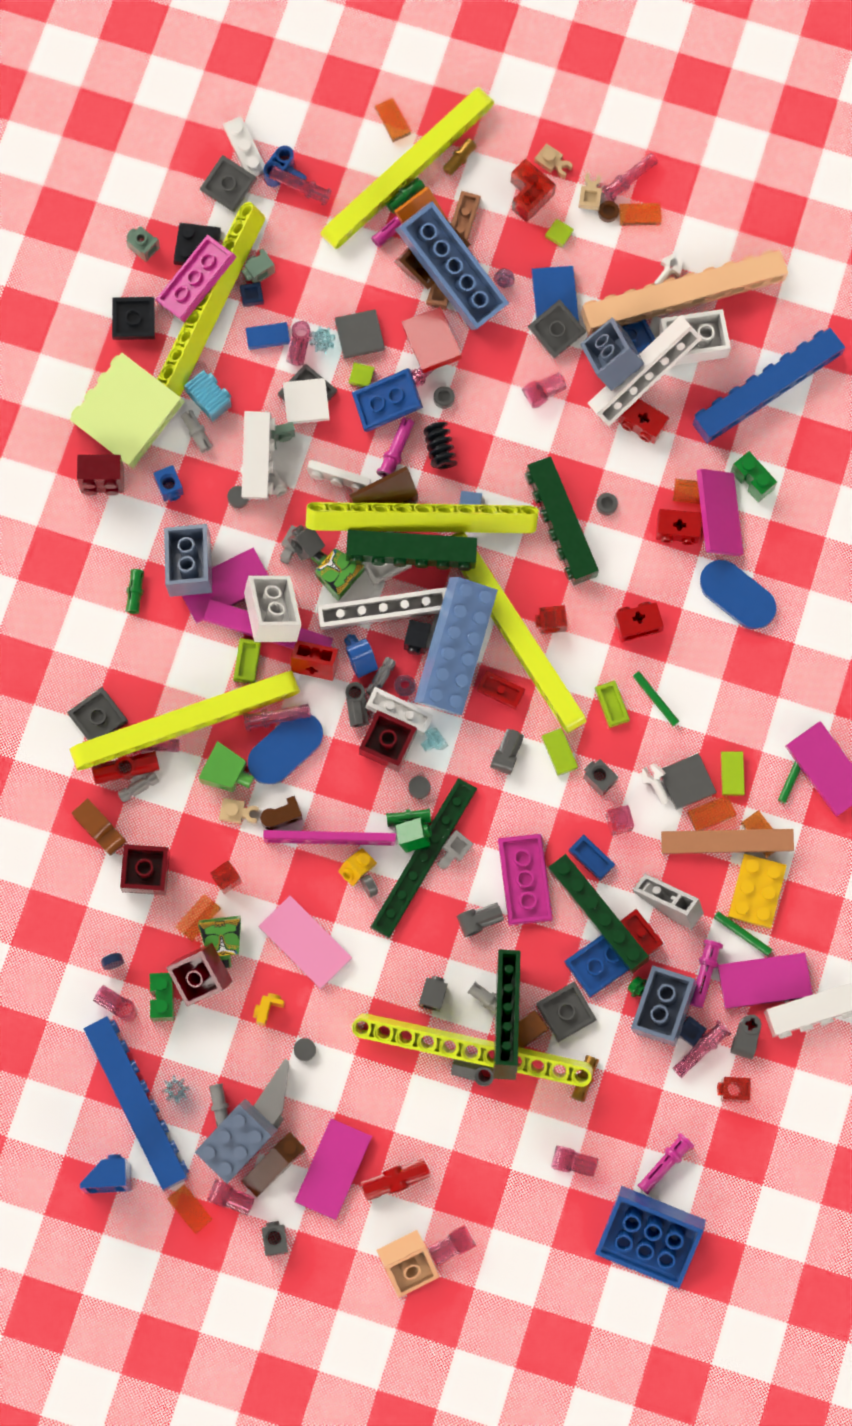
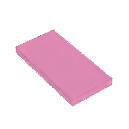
(305, 942)

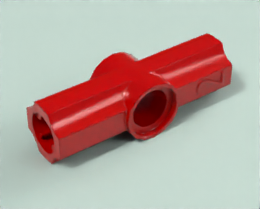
(139, 764)
(395, 1179)

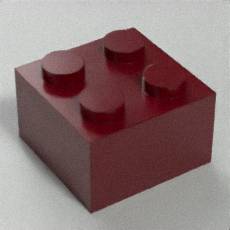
(100, 474)
(387, 741)
(145, 869)
(199, 974)

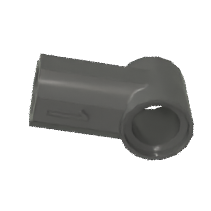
(356, 706)
(505, 757)
(475, 920)
(472, 1072)

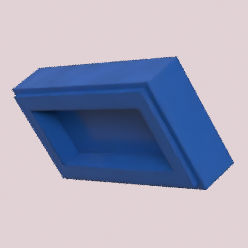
(267, 336)
(591, 857)

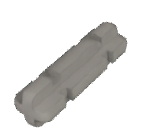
(381, 675)
(138, 787)

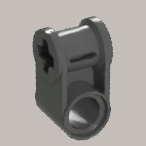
(746, 1041)

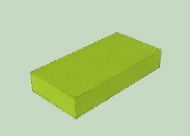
(247, 661)
(612, 704)
(559, 752)
(732, 773)

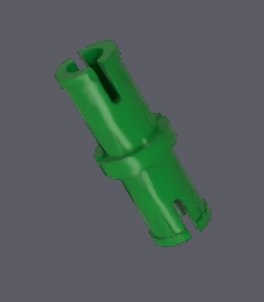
(405, 194)
(134, 591)
(401, 817)

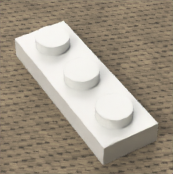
(244, 146)
(337, 476)
(399, 709)

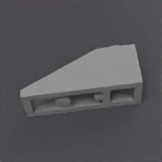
(670, 901)
(272, 1099)

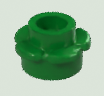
(637, 986)

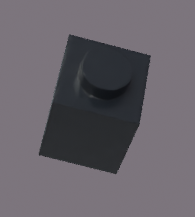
(417, 637)

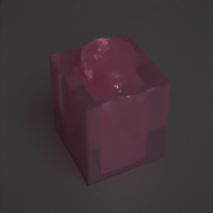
(619, 820)

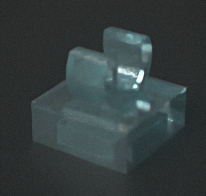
(434, 740)

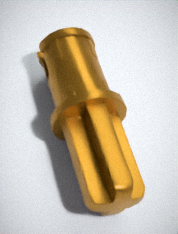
(459, 156)

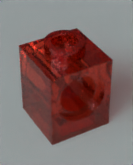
(551, 619)
(226, 877)
(743, 1085)

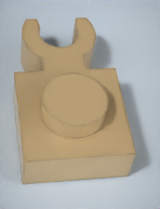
(551, 159)
(589, 194)
(234, 811)

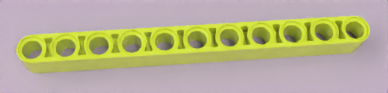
(407, 168)
(202, 320)
(421, 517)
(528, 650)
(184, 720)
(460, 1052)

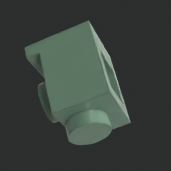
(143, 249)
(258, 267)

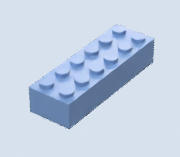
(452, 266)
(455, 645)

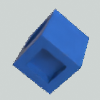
(168, 475)

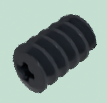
(438, 446)

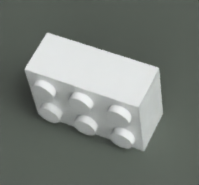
(711, 328)
(272, 609)

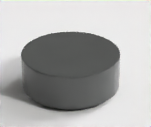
(443, 397)
(235, 497)
(606, 504)
(419, 787)
(369, 886)
(304, 1049)

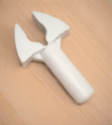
(667, 270)
(655, 781)

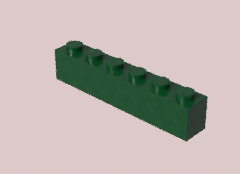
(561, 520)
(411, 549)
(598, 913)
(507, 1015)

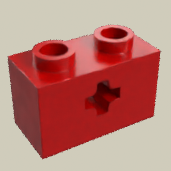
(649, 430)
(689, 524)
(630, 629)
(314, 660)

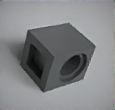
(305, 542)
(603, 786)
(433, 993)
(277, 1249)

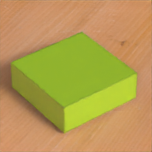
(559, 233)
(361, 375)

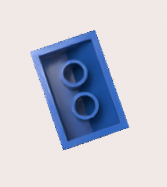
(108, 1176)

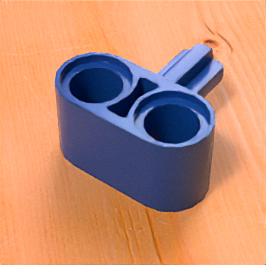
(286, 165)
(360, 655)

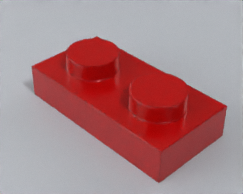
(501, 690)
(642, 932)

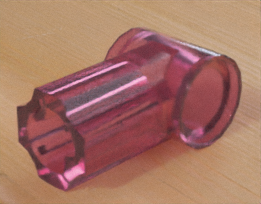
(298, 344)
(539, 392)
(114, 1003)
(568, 1160)
(226, 1196)
(456, 1243)

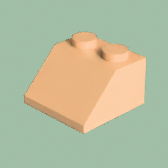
(407, 1263)

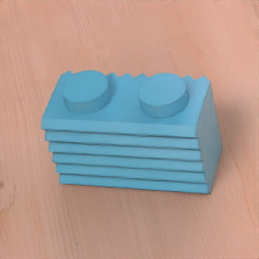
(208, 395)

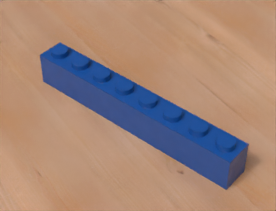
(768, 385)
(135, 1103)

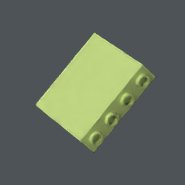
(126, 409)

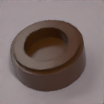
(608, 211)

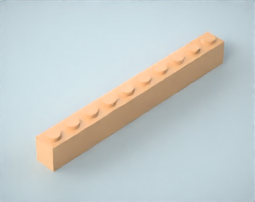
(686, 291)

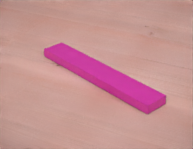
(239, 621)
(324, 837)

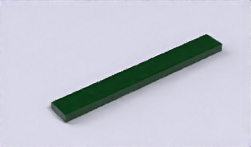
(423, 859)

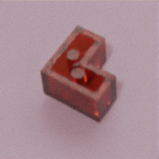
(534, 187)

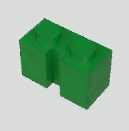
(754, 473)
(163, 1007)

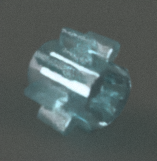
(320, 334)
(170, 1085)

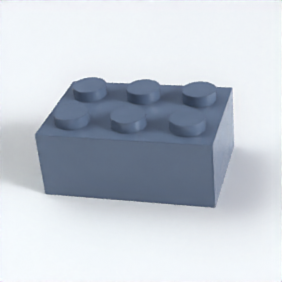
(612, 354)
(188, 560)
(664, 1006)
(236, 1141)

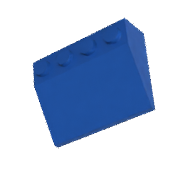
(650, 1237)

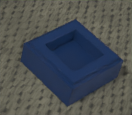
(251, 294)
(692, 1031)

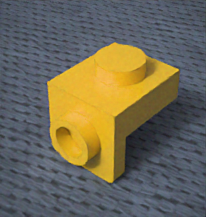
(357, 866)
(261, 1011)

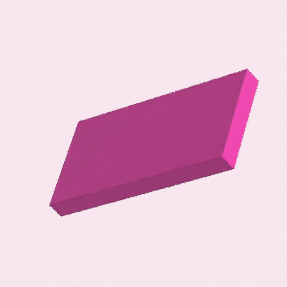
(195, 278)
(719, 512)
(227, 583)
(824, 766)
(525, 879)
(764, 980)
(333, 1169)

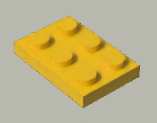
(757, 891)

